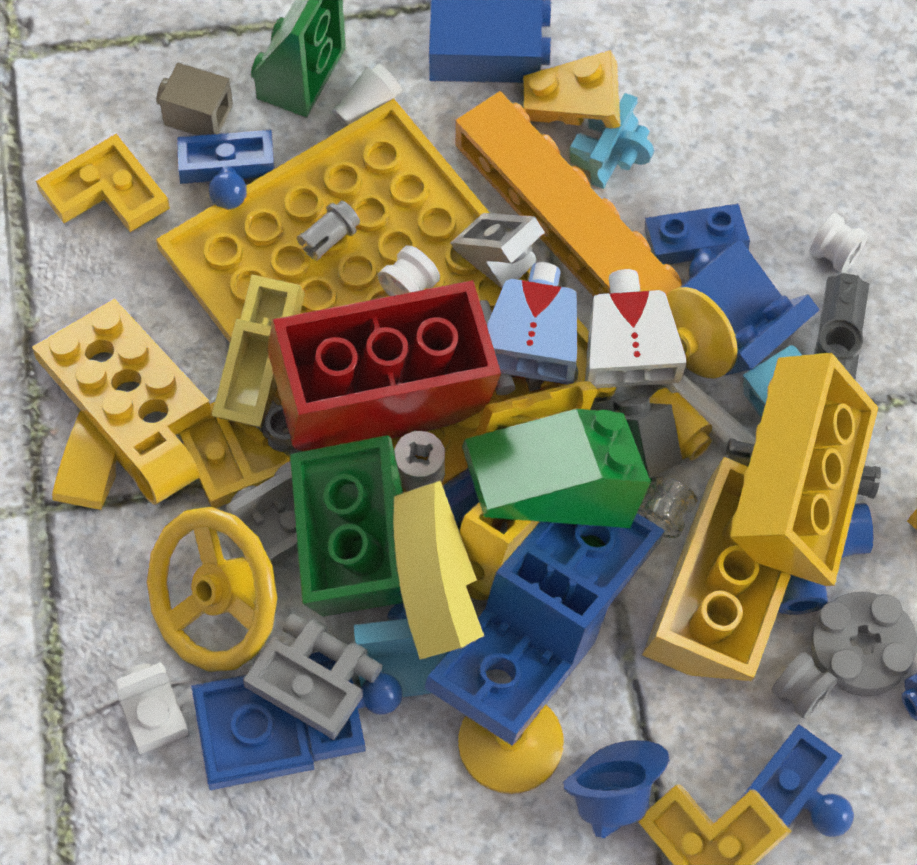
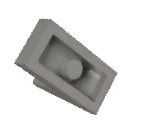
(500, 245)

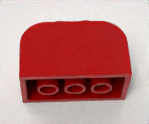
(383, 366)

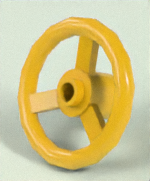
(218, 587)

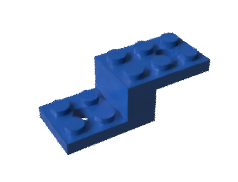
(540, 621)

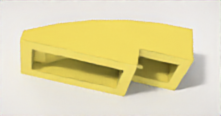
(247, 376)
(433, 572)

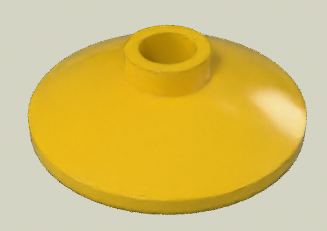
(704, 333)
(513, 767)

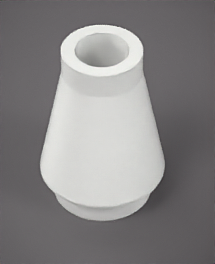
(369, 92)

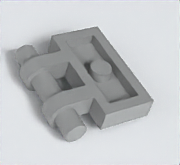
(303, 686)

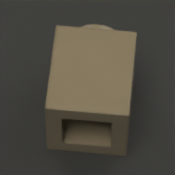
(195, 100)

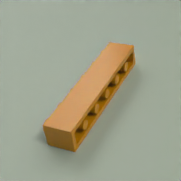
(540, 183)

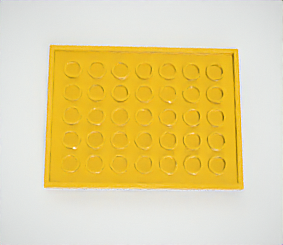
(402, 199)

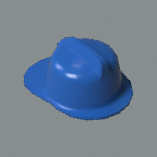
(616, 784)

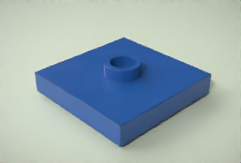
(247, 735)

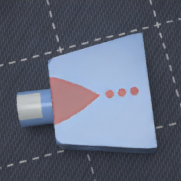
(536, 327)

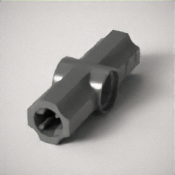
(843, 318)

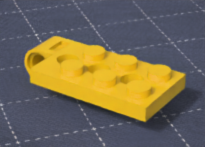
(143, 449)

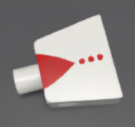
(632, 336)

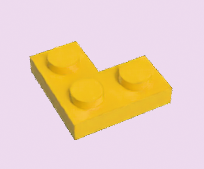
(106, 174)
(691, 838)

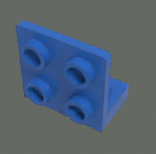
(751, 304)

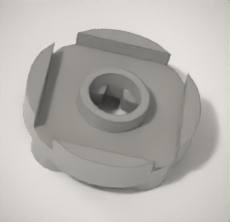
(877, 617)

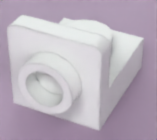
(150, 706)

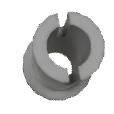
(329, 229)

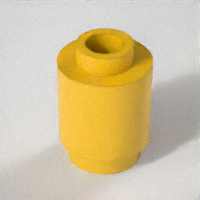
(691, 426)

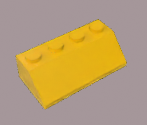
(805, 468)
(718, 597)

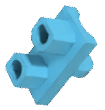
(616, 146)

